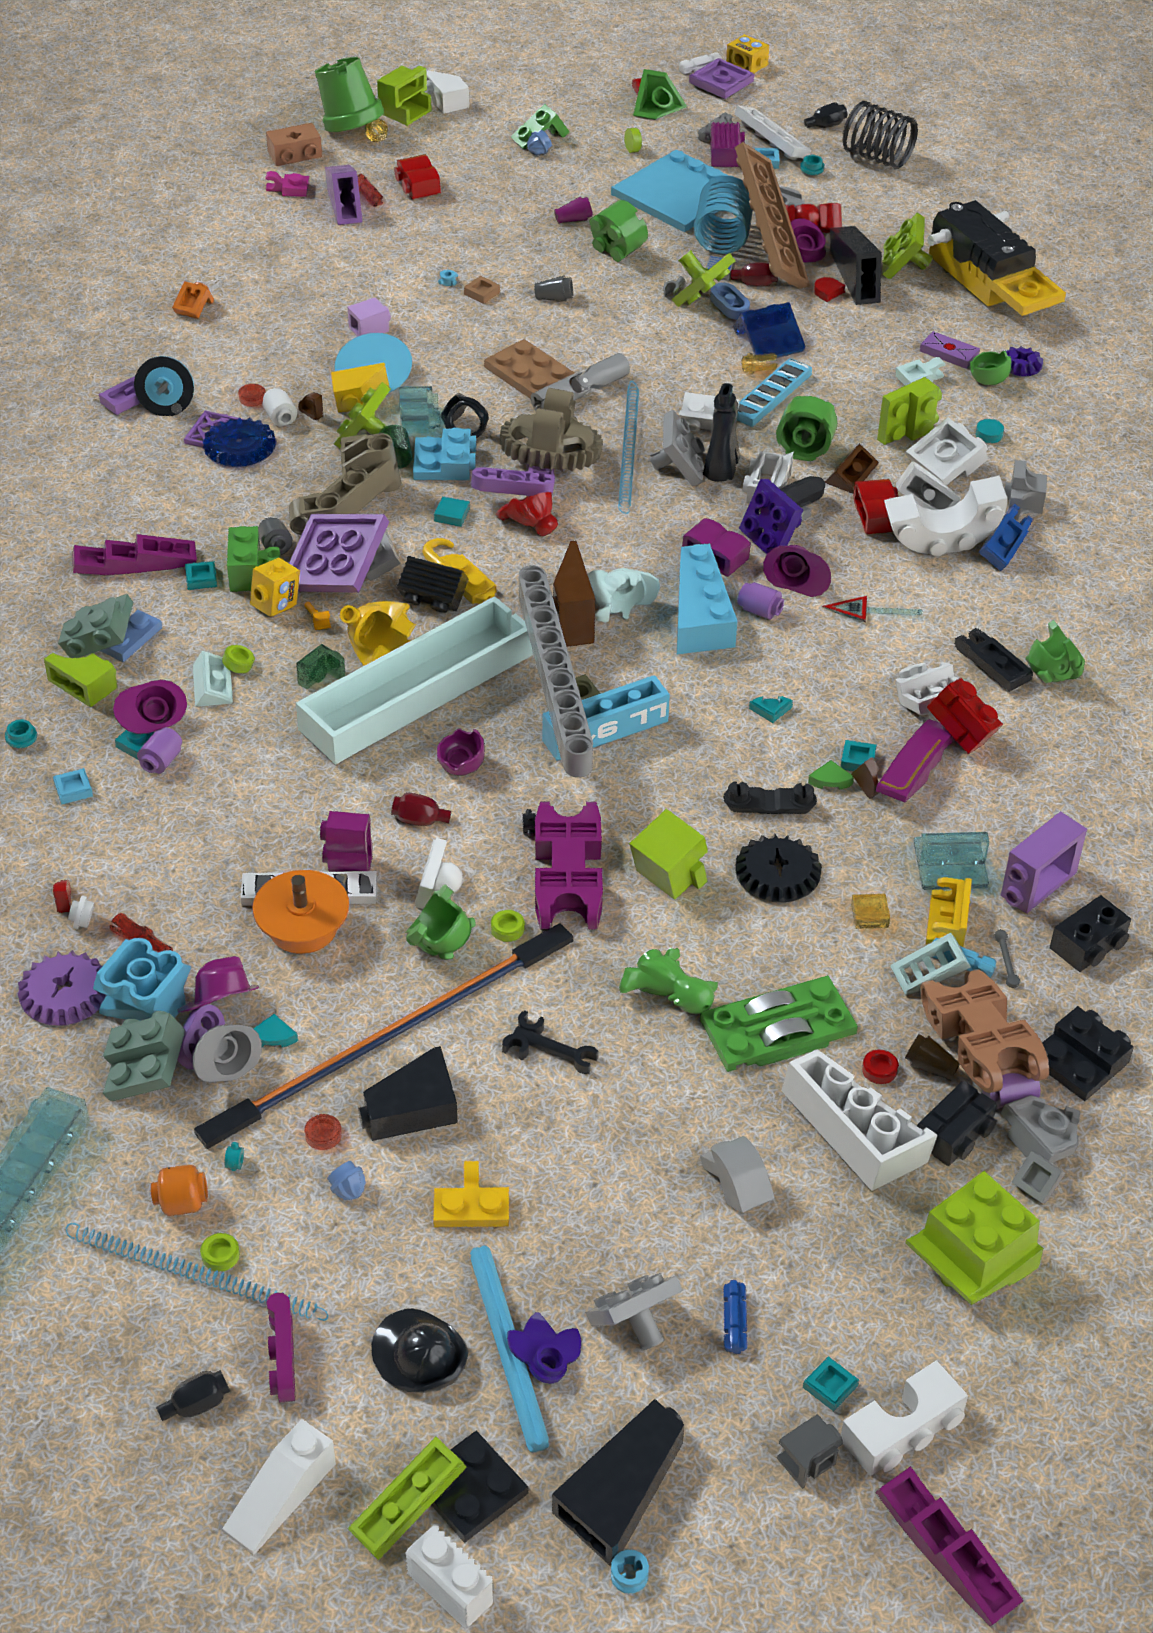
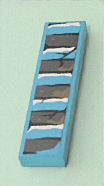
(772, 391)

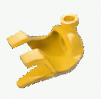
(377, 628)

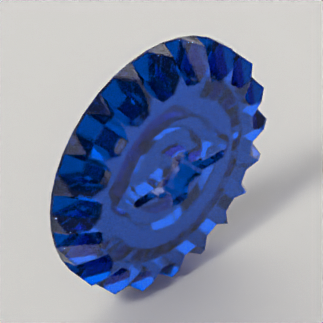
(223, 448)

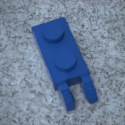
(1006, 538)

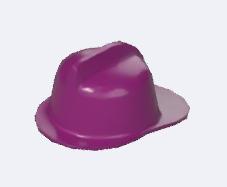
(797, 570)
(150, 706)
(218, 980)

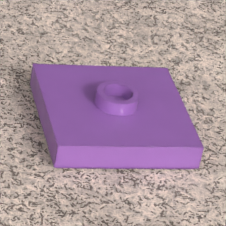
(721, 78)

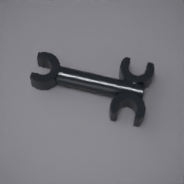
(529, 1035)

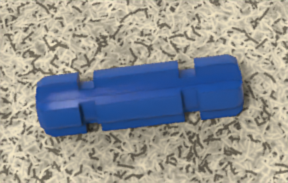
(735, 1317)

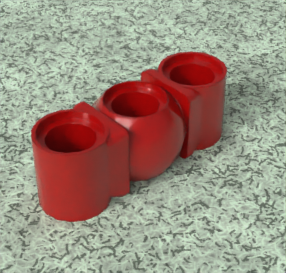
(823, 216)

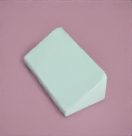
(211, 681)

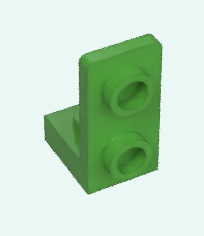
(543, 120)

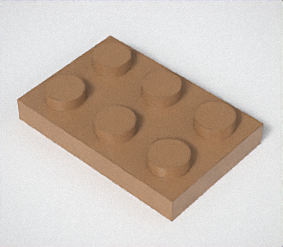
(526, 367)

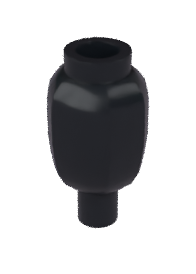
(827, 116)
(195, 1395)

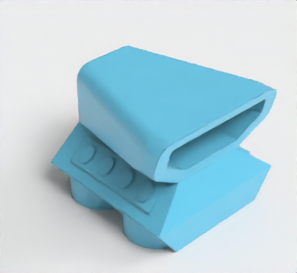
(141, 981)

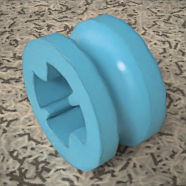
(641, 1577)

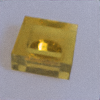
(870, 911)

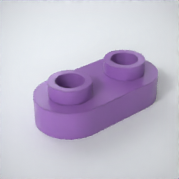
(210, 1017)

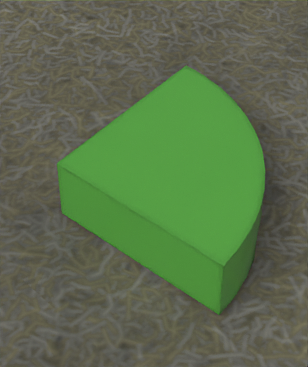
(831, 776)

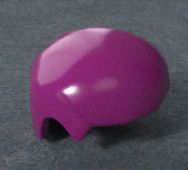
(461, 752)

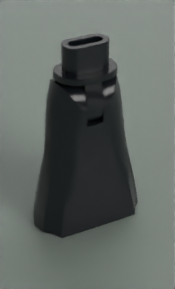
(723, 447)

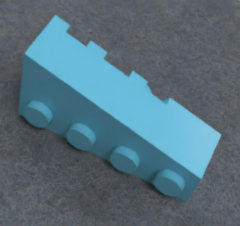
(704, 606)

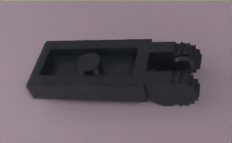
(994, 659)

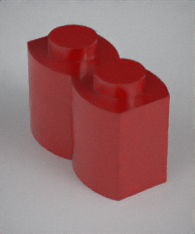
(417, 176)
(870, 504)

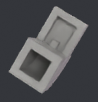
(740, 1173)

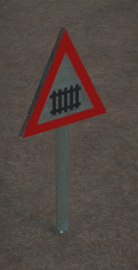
(857, 609)

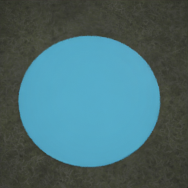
(376, 349)

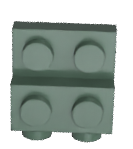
(96, 627)
(142, 1055)

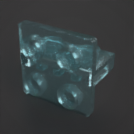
(952, 856)

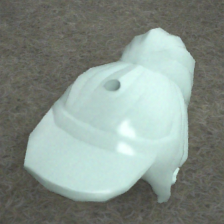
(621, 591)

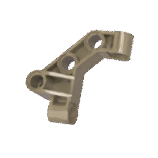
(367, 470)

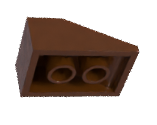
(574, 599)

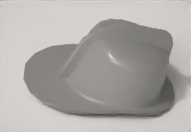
(226, 1053)

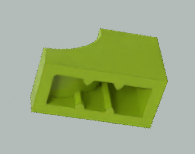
(84, 678)

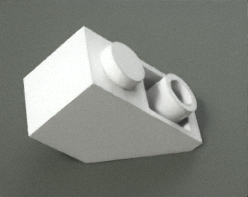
(447, 91)

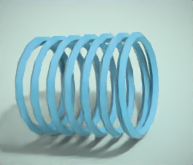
(707, 205)

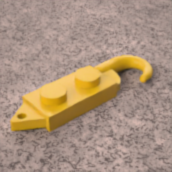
(479, 585)

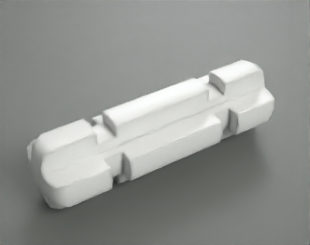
(697, 63)

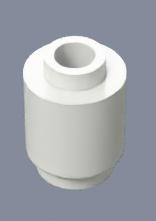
(279, 407)

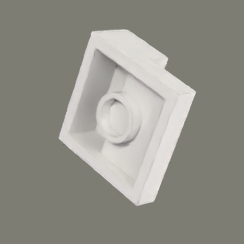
(949, 451)

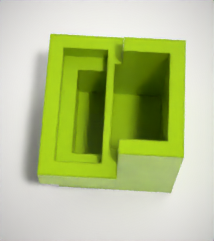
(404, 94)
(670, 854)

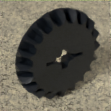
(760, 877)

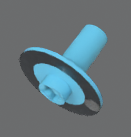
(164, 386)

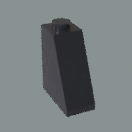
(410, 1099)

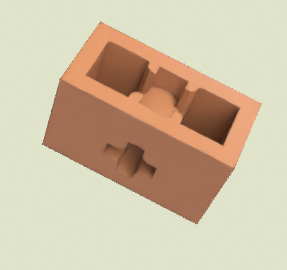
(294, 144)

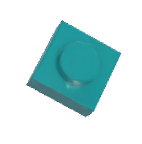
(131, 742)

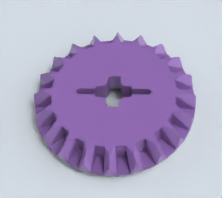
(72, 1004)

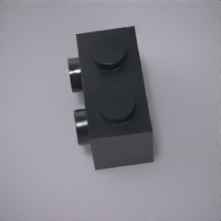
(1090, 934)

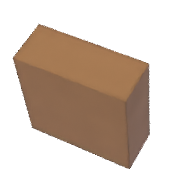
(482, 289)

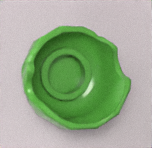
(991, 367)

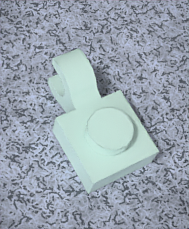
(916, 370)

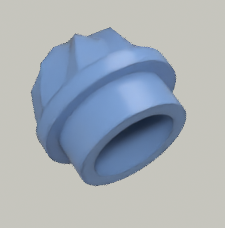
(539, 143)
(347, 1181)

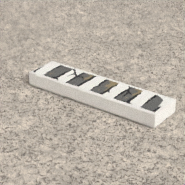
(359, 885)

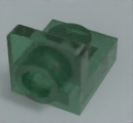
(318, 664)

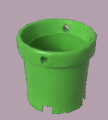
(346, 95)

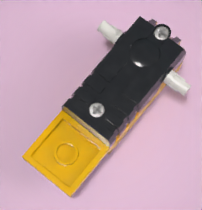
(990, 258)

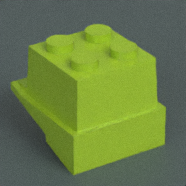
(979, 1239)

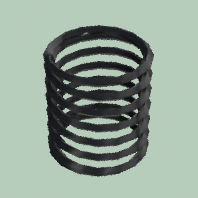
(895, 132)

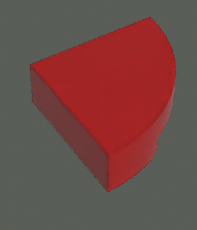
(62, 896)

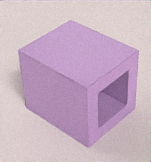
(368, 317)

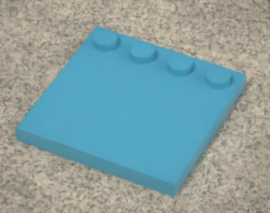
(669, 188)

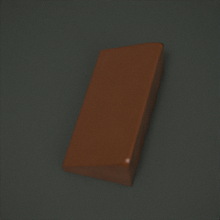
(853, 468)

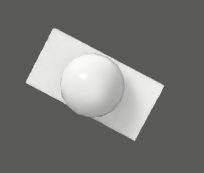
(437, 874)

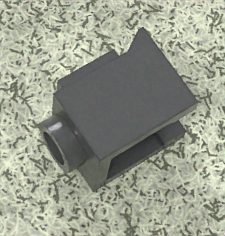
(810, 1449)

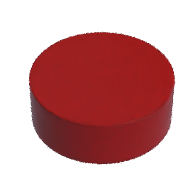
(880, 1066)

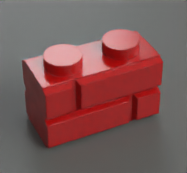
(965, 715)

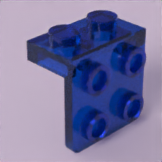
(771, 330)

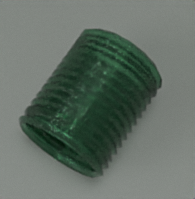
(401, 444)

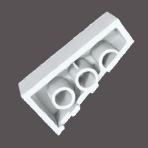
(855, 1122)

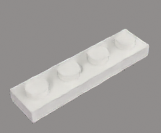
(769, 130)

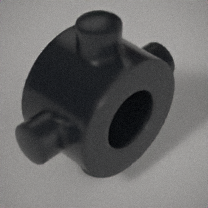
(528, 821)

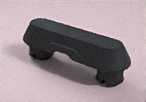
(805, 490)
(779, 801)

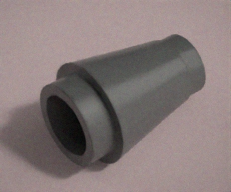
(555, 289)

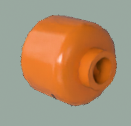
(179, 1190)

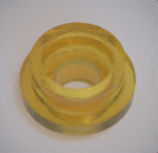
(381, 127)

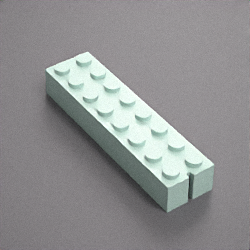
(413, 680)

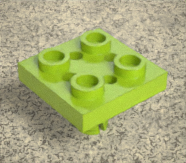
(905, 246)
(701, 278)
(363, 415)

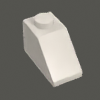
(926, 488)

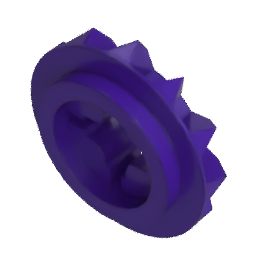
(1021, 367)

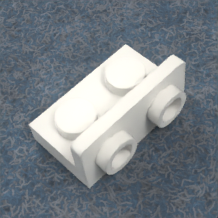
(698, 411)

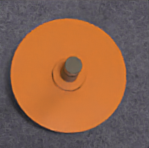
(301, 910)

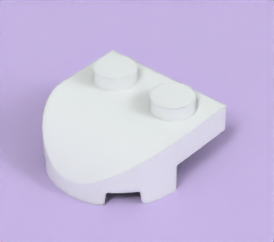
(920, 685)

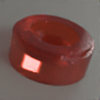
(251, 394)
(323, 1132)

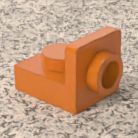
(192, 299)

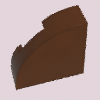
(312, 406)
(867, 778)

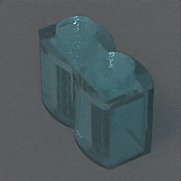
(417, 410)

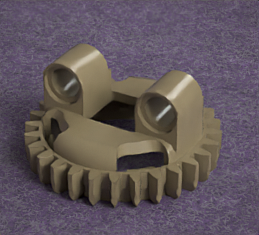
(548, 433)

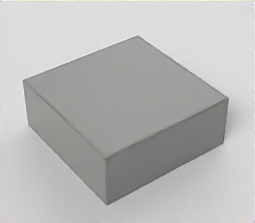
(1038, 1177)

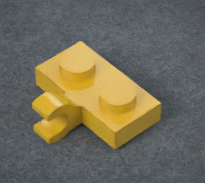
(471, 1204)

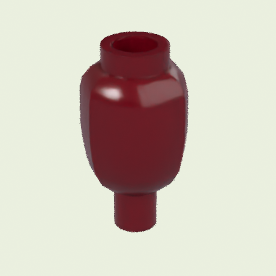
(755, 274)
(418, 810)

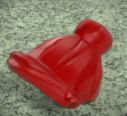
(532, 512)

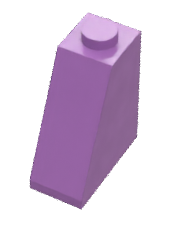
(344, 193)

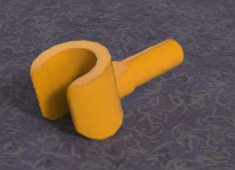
(321, 620)

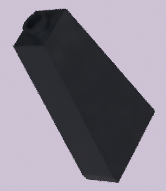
(858, 263)
(618, 1482)

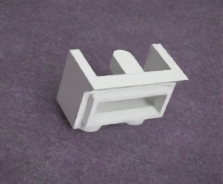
(768, 463)

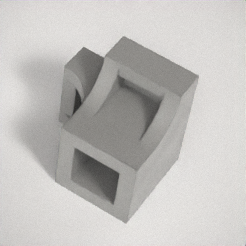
(1026, 490)

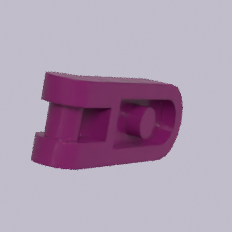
(281, 1347)

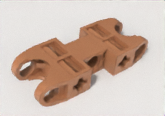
(985, 1039)

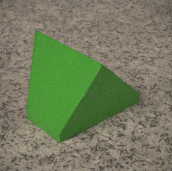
(657, 96)

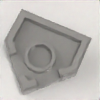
(1042, 1128)

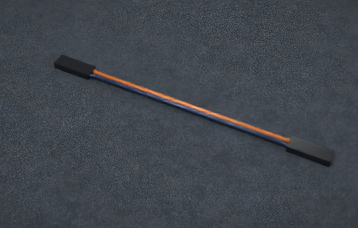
(247, 1113)

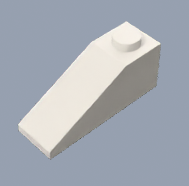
(281, 1485)

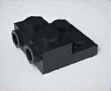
(1086, 1052)

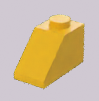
(353, 383)

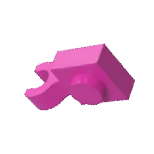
(290, 185)

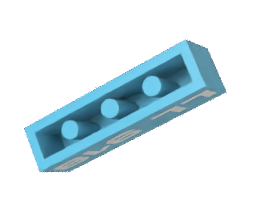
(618, 713)

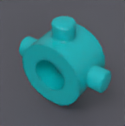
(234, 1156)

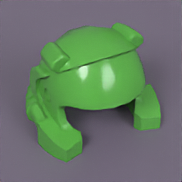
(1056, 657)
(441, 926)

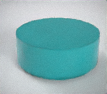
(990, 430)

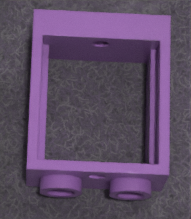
(1043, 862)

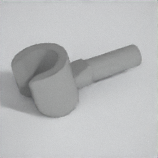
(673, 286)

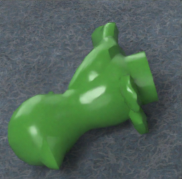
(664, 977)

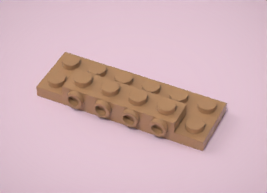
(771, 216)

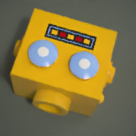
(748, 53)
(274, 587)

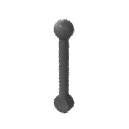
(1012, 980)

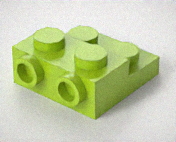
(909, 411)

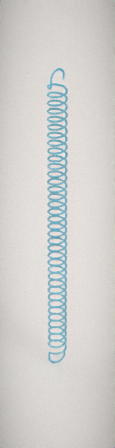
(633, 451)
(188, 1268)

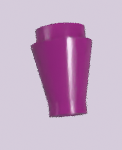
(574, 211)

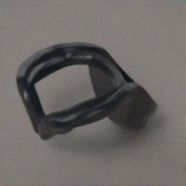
(457, 406)

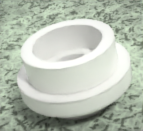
(81, 912)

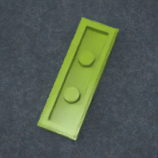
(407, 1497)

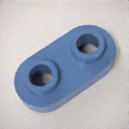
(729, 300)

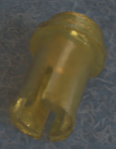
(754, 363)

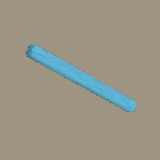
(515, 1370)

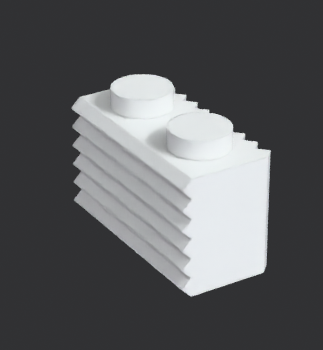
(449, 1576)

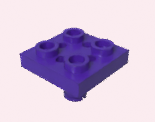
(777, 517)

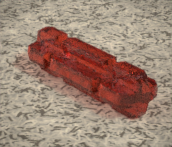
(369, 191)

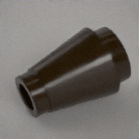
(932, 1057)

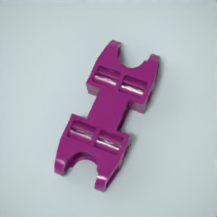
(568, 882)

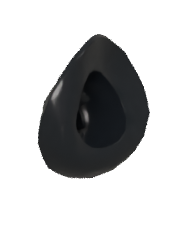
(418, 1351)

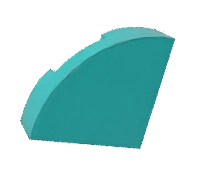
(771, 708)
(276, 1032)

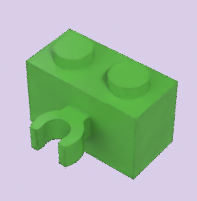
(244, 555)

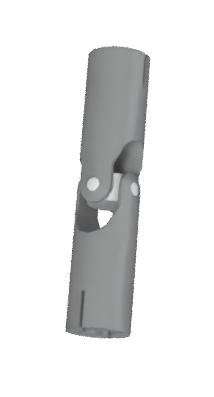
(595, 377)

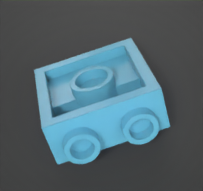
(445, 456)

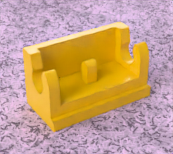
(949, 910)

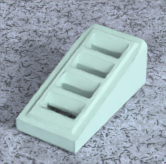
(924, 954)

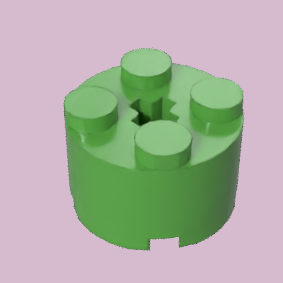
(618, 230)
(807, 427)

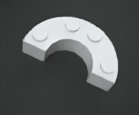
(949, 528)

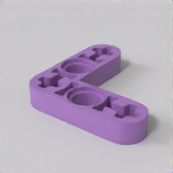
(513, 481)

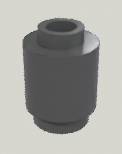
(275, 534)

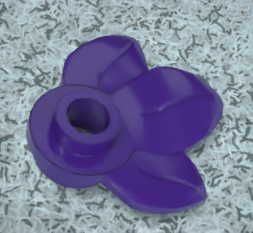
(542, 1345)

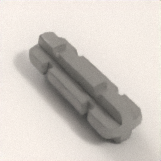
(705, 132)

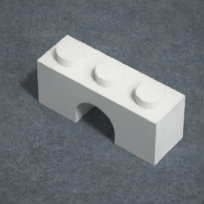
(883, 1439)

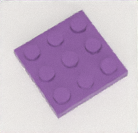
(337, 551)

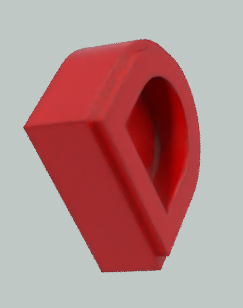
(828, 288)

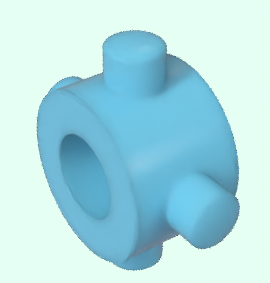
(448, 278)

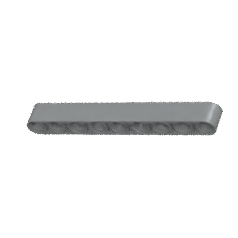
(555, 672)

